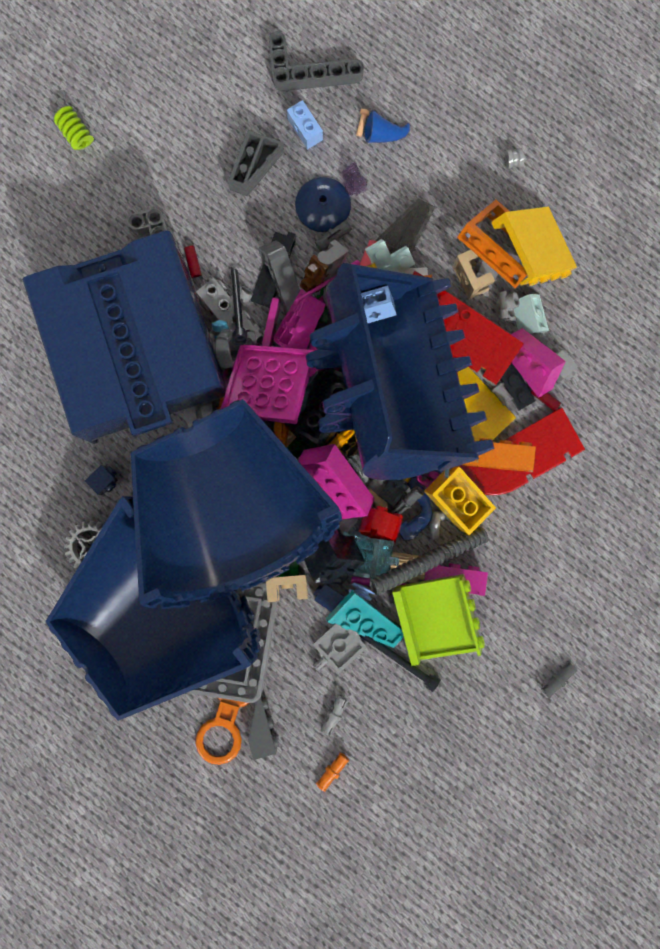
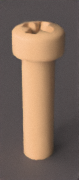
(364, 113)

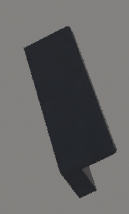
(265, 287)

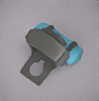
(223, 346)

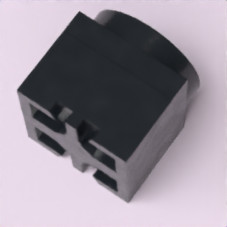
(334, 559)

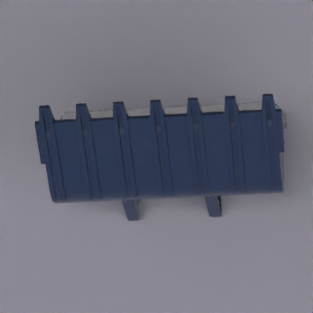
(397, 376)

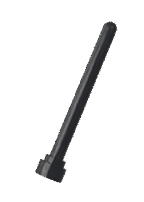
(240, 335)
(430, 681)

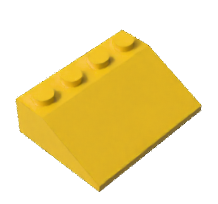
(497, 415)

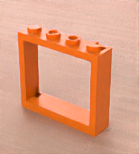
(488, 249)

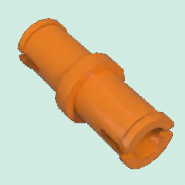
(332, 772)

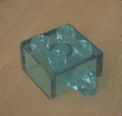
(376, 555)

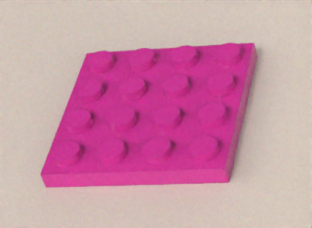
(269, 381)

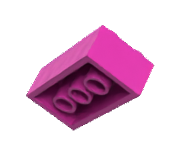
(338, 480)

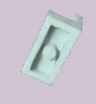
(531, 314)

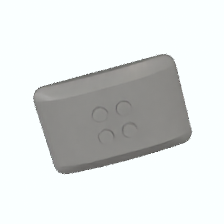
(249, 682)

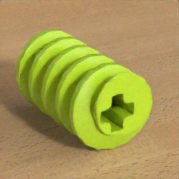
(72, 128)

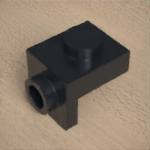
(393, 491)

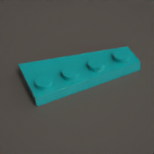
(365, 619)

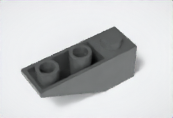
(261, 737)

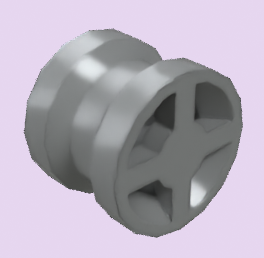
(514, 158)

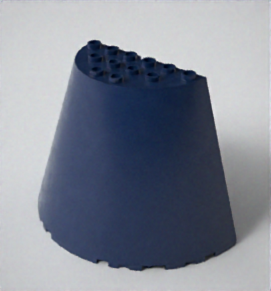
(222, 509)
(139, 652)

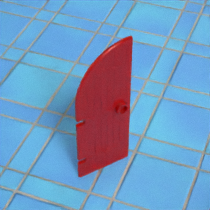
(483, 341)
(551, 437)

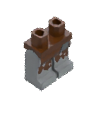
(324, 266)

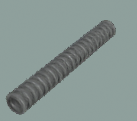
(428, 561)

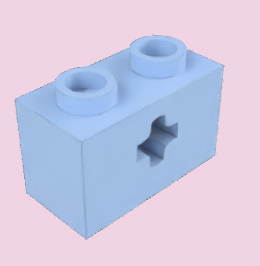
(304, 124)
(378, 304)

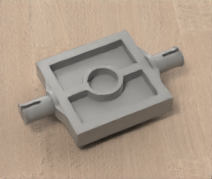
(338, 648)

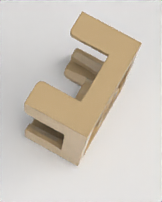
(463, 269)
(287, 582)

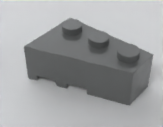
(254, 161)

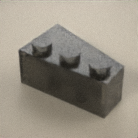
(408, 227)

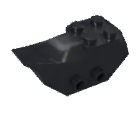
(318, 389)

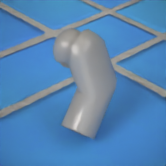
(437, 516)

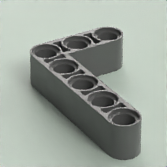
(308, 71)

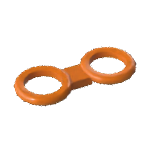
(225, 717)

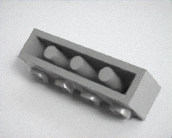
(222, 307)

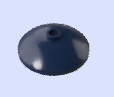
(322, 215)

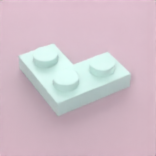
(397, 261)

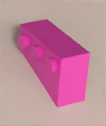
(299, 322)
(537, 363)
(477, 578)

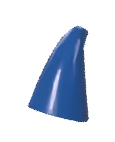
(382, 131)

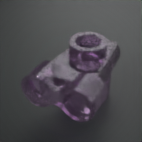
(355, 182)

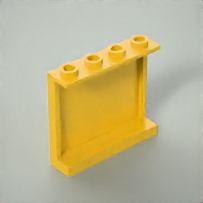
(537, 244)

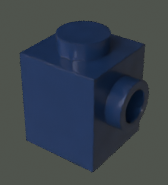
(102, 480)

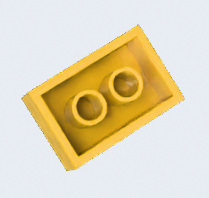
(460, 500)

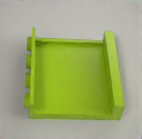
(438, 618)

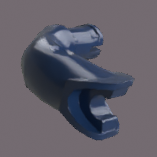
(412, 528)

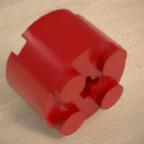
(381, 524)

